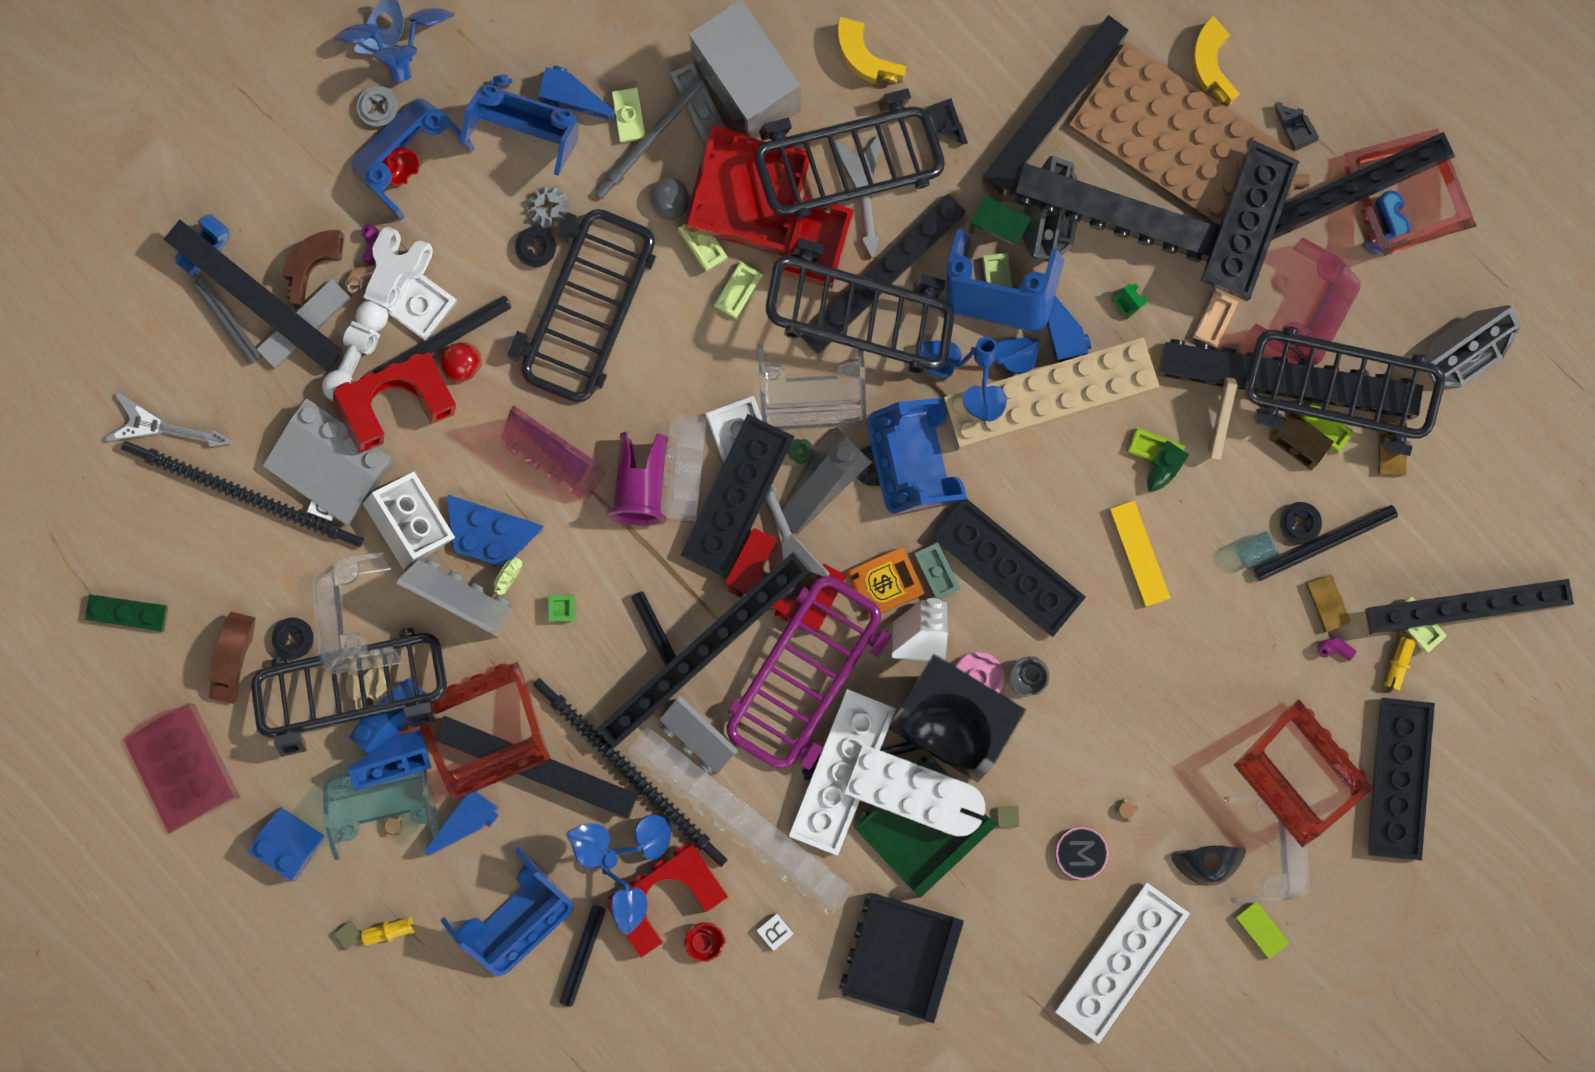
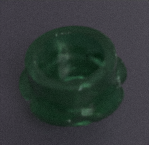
(802, 444)

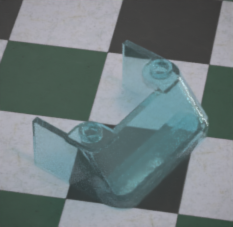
(347, 809)

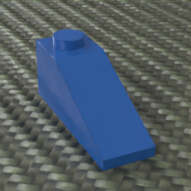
(567, 92)
(1066, 334)
(380, 729)
(391, 761)
(468, 818)

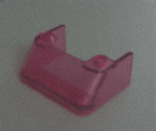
(1332, 308)

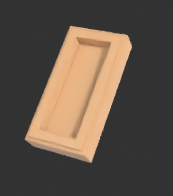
(1215, 319)

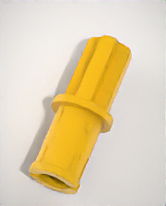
(1400, 662)
(387, 931)

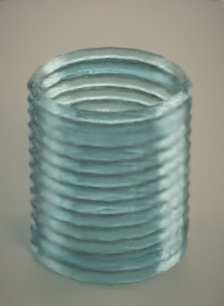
(1257, 549)

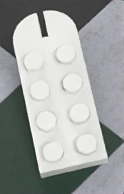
(915, 792)

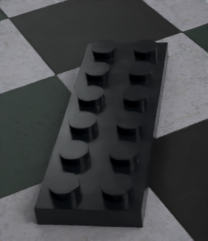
(1249, 221)
(737, 495)
(1008, 567)
(1401, 779)

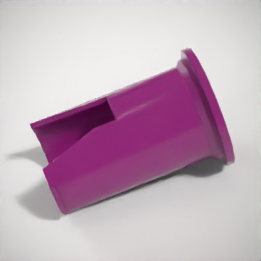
(638, 489)

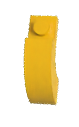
(860, 60)
(1205, 62)

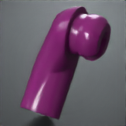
(370, 235)
(1335, 646)

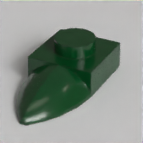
(1165, 466)

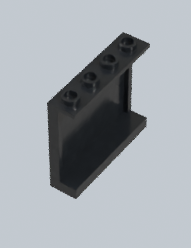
(901, 957)

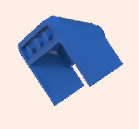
(523, 116)
(413, 119)
(997, 304)
(518, 924)

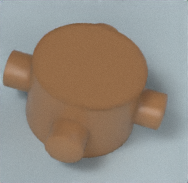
(1126, 810)
(393, 826)

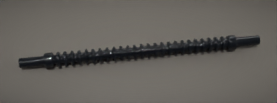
(153, 457)
(701, 841)

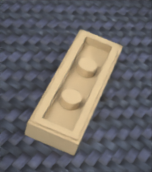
(1222, 418)

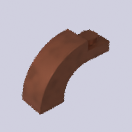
(305, 257)
(229, 656)

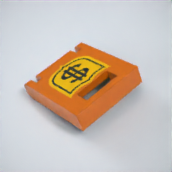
(882, 582)

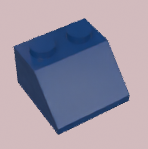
(286, 844)

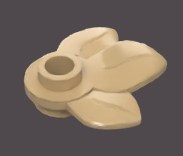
(374, 686)

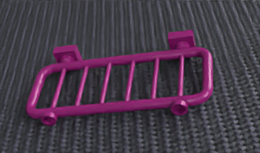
(868, 636)

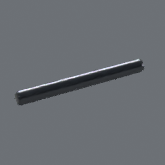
(454, 331)
(1325, 543)

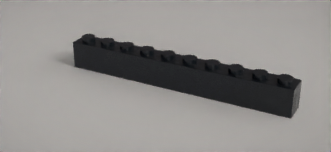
(1113, 212)
(1212, 367)
(704, 649)

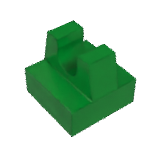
(1129, 301)

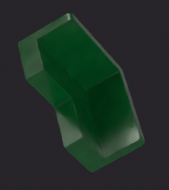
(999, 220)

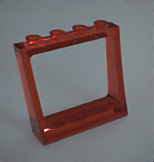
(1460, 221)
(498, 764)
(1281, 795)

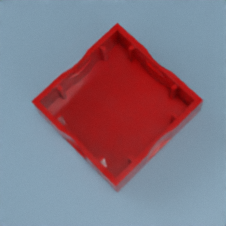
(730, 196)

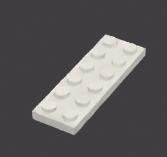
(825, 808)
(1122, 962)

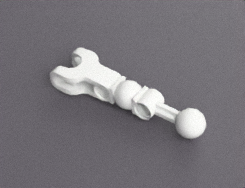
(382, 294)

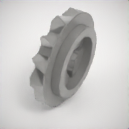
(378, 94)
(557, 213)

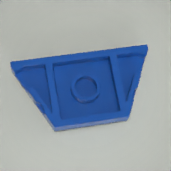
(488, 532)

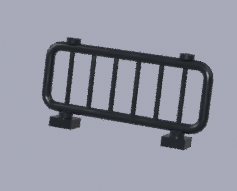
(892, 101)
(579, 232)
(925, 291)
(1397, 442)
(416, 709)

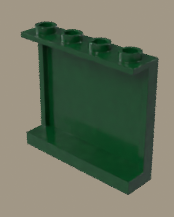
(917, 850)

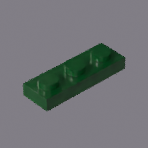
(126, 613)

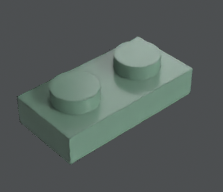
(937, 571)

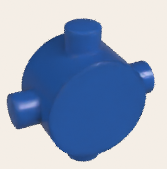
(501, 81)

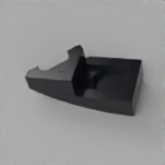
(946, 121)
(1296, 126)

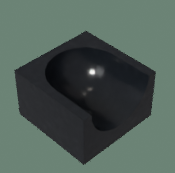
(957, 718)

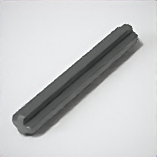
(226, 320)

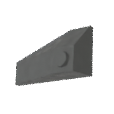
(827, 474)

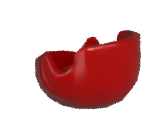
(402, 164)
(461, 361)
(704, 942)

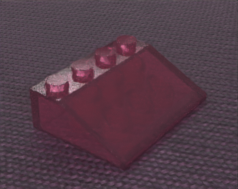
(552, 453)
(181, 767)

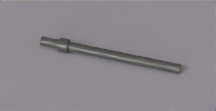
(616, 175)

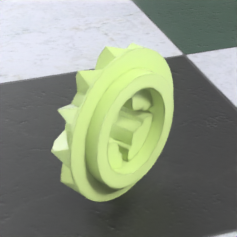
(507, 576)

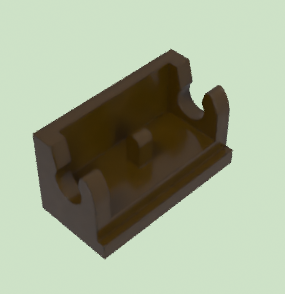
(1302, 441)

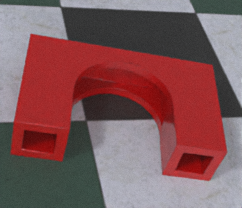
(415, 375)
(749, 572)
(685, 867)

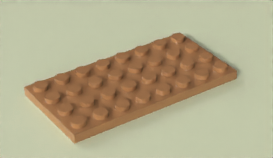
(1169, 132)

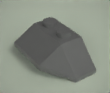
(1050, 230)
(1474, 344)

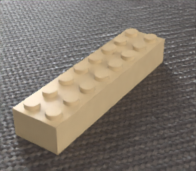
(1059, 392)

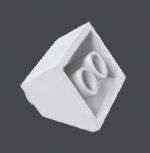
(408, 520)
(921, 631)

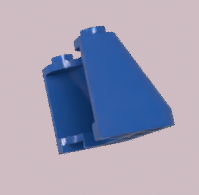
(911, 457)

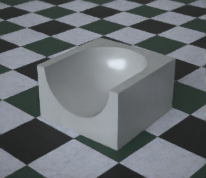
(744, 69)

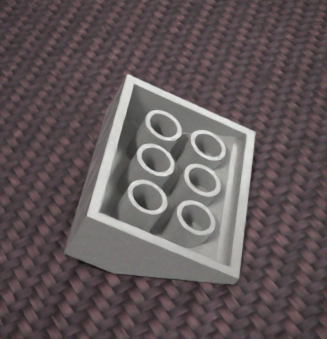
(324, 464)
(455, 596)

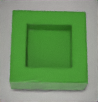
(561, 608)

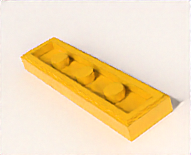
(1139, 553)

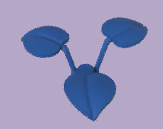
(400, 56)
(985, 402)
(591, 851)

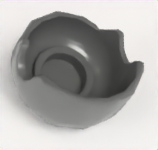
(669, 198)
(1029, 676)

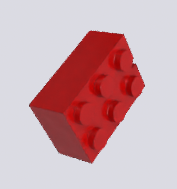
(823, 228)

